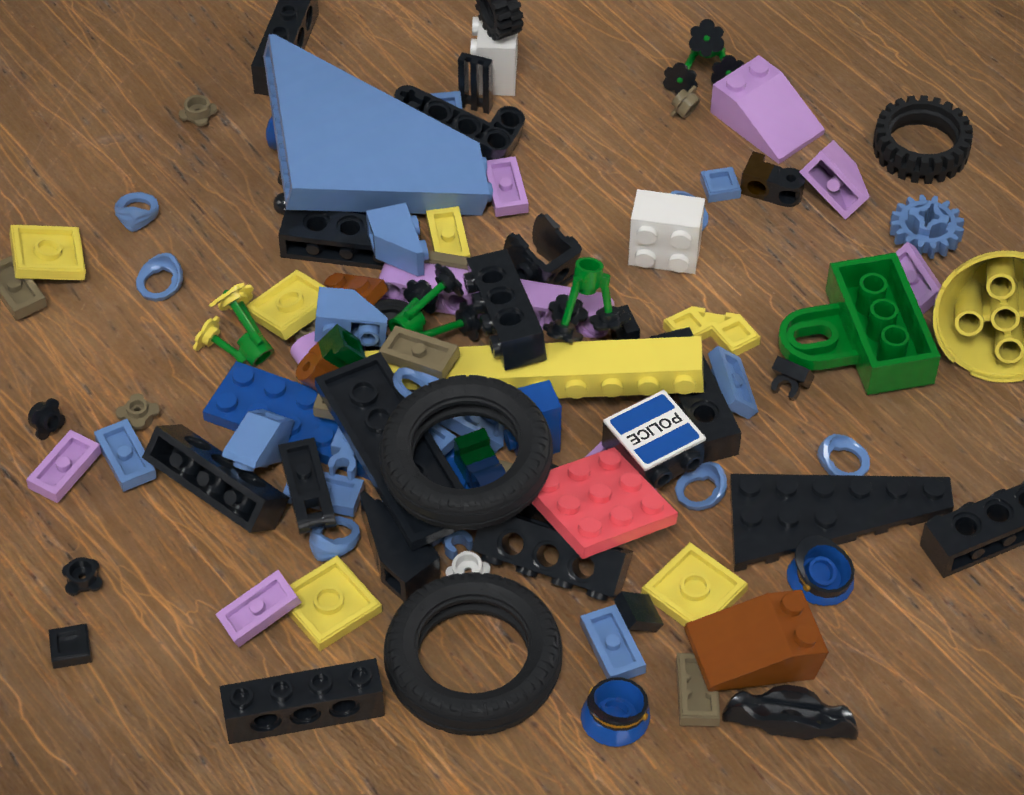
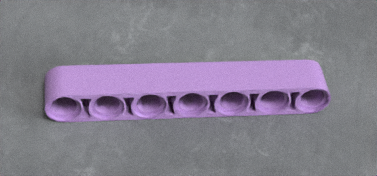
(539, 294)

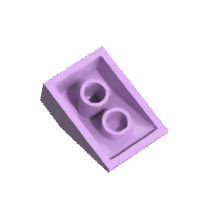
(765, 109)

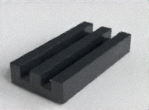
(463, 82)

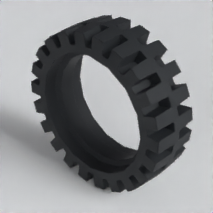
(929, 114)

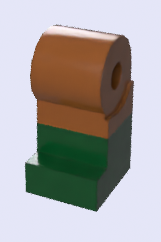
(329, 355)

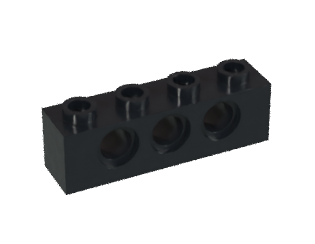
(291, 21)
(327, 238)
(504, 309)
(709, 412)
(214, 479)
(975, 531)
(609, 565)
(302, 701)

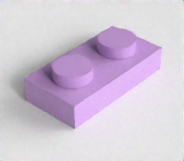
(508, 188)
(920, 277)
(63, 466)
(258, 608)

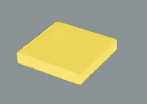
(47, 252)
(287, 305)
(694, 586)
(332, 603)

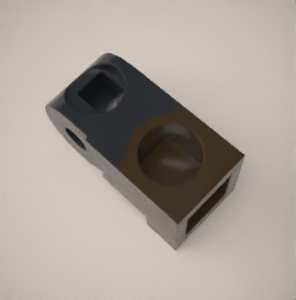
(771, 182)

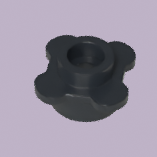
(45, 418)
(78, 568)

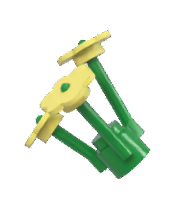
(252, 344)

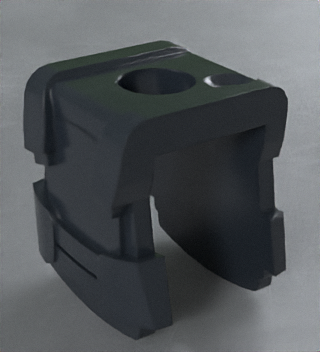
(552, 246)

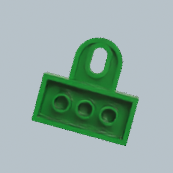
(868, 324)

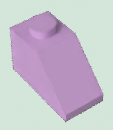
(837, 179)

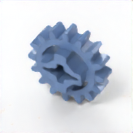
(927, 225)

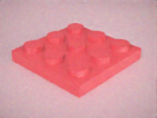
(602, 503)

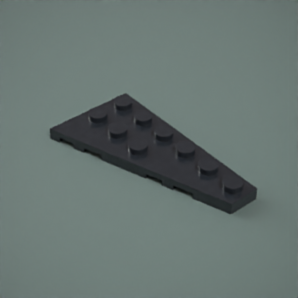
(781, 509)

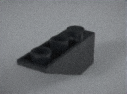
(397, 564)

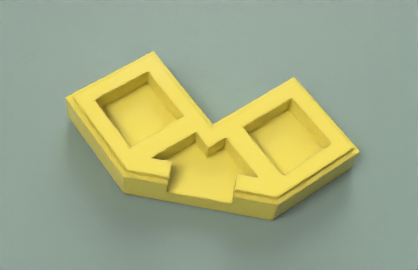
(728, 330)

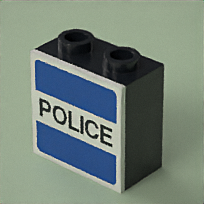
(655, 439)

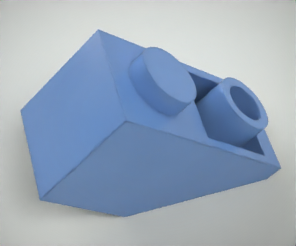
(395, 238)
(350, 312)
(258, 439)

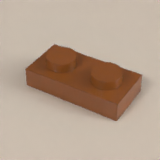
(370, 288)

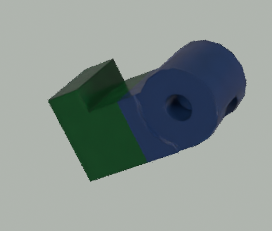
(477, 459)

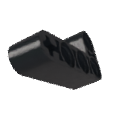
(496, 137)

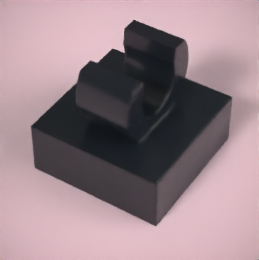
(790, 373)

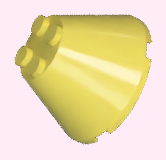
(982, 316)

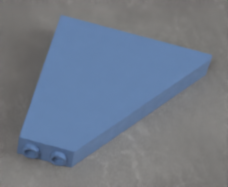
(361, 148)

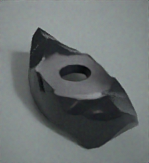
(791, 713)

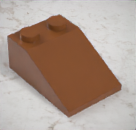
(758, 642)

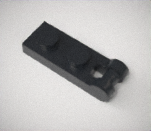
(306, 484)

